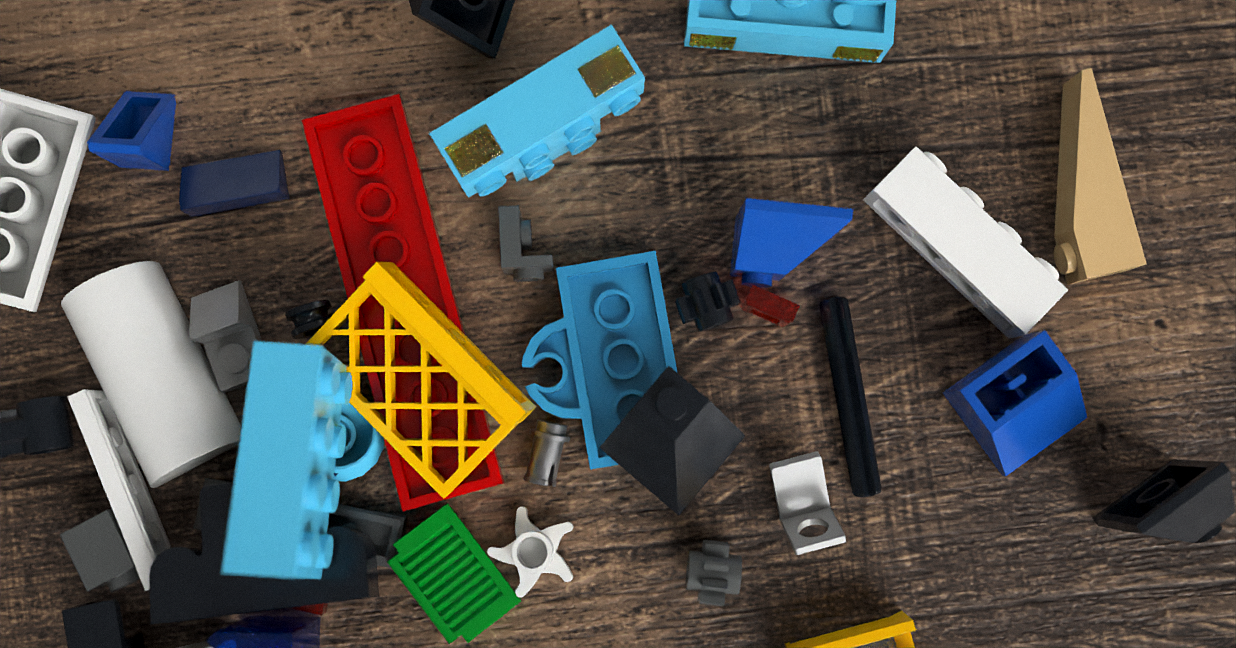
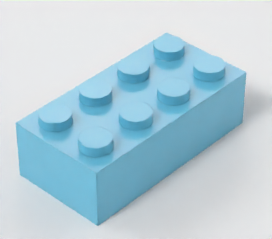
(287, 462)

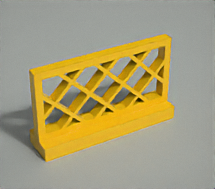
(454, 352)

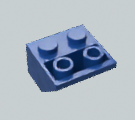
(1019, 400)

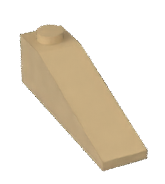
(1093, 211)

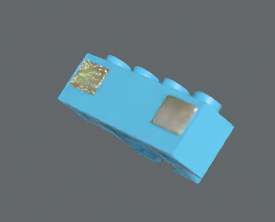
(794, 27)
(541, 115)

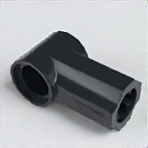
(36, 427)

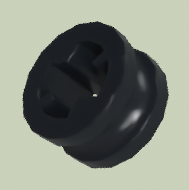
(308, 318)

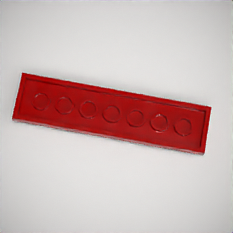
(384, 214)

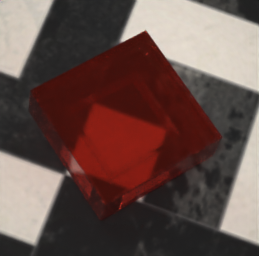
(769, 306)

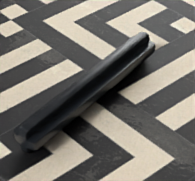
(850, 397)

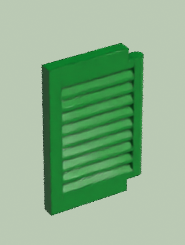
(452, 576)

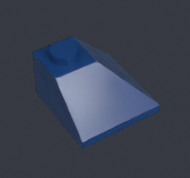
(779, 236)

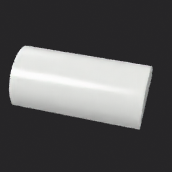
(38, 174)
(152, 370)

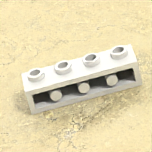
(966, 243)

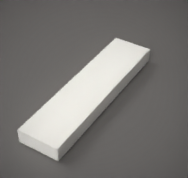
(121, 479)

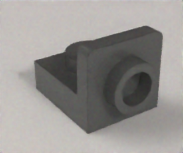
(514, 238)

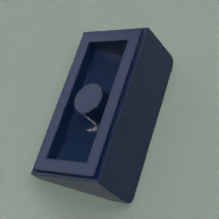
(233, 183)

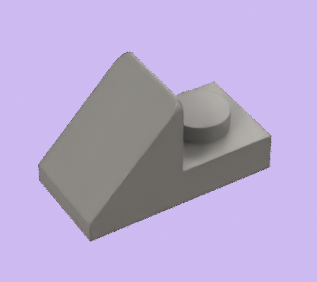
(227, 329)

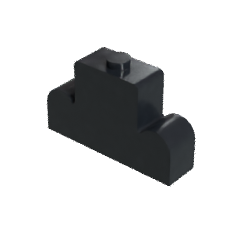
(191, 583)

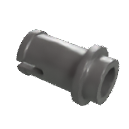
(546, 453)

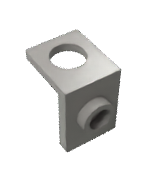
(804, 501)

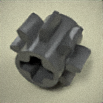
(713, 572)

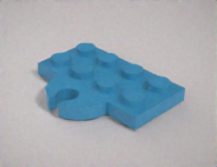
(608, 345)

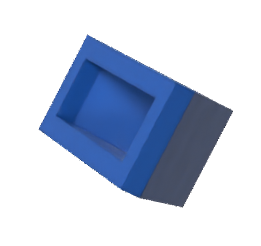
(137, 131)

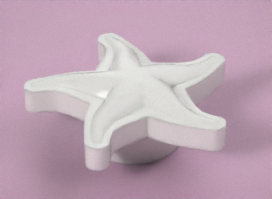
(534, 551)

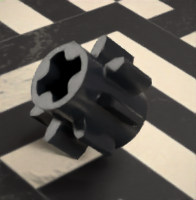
(707, 301)

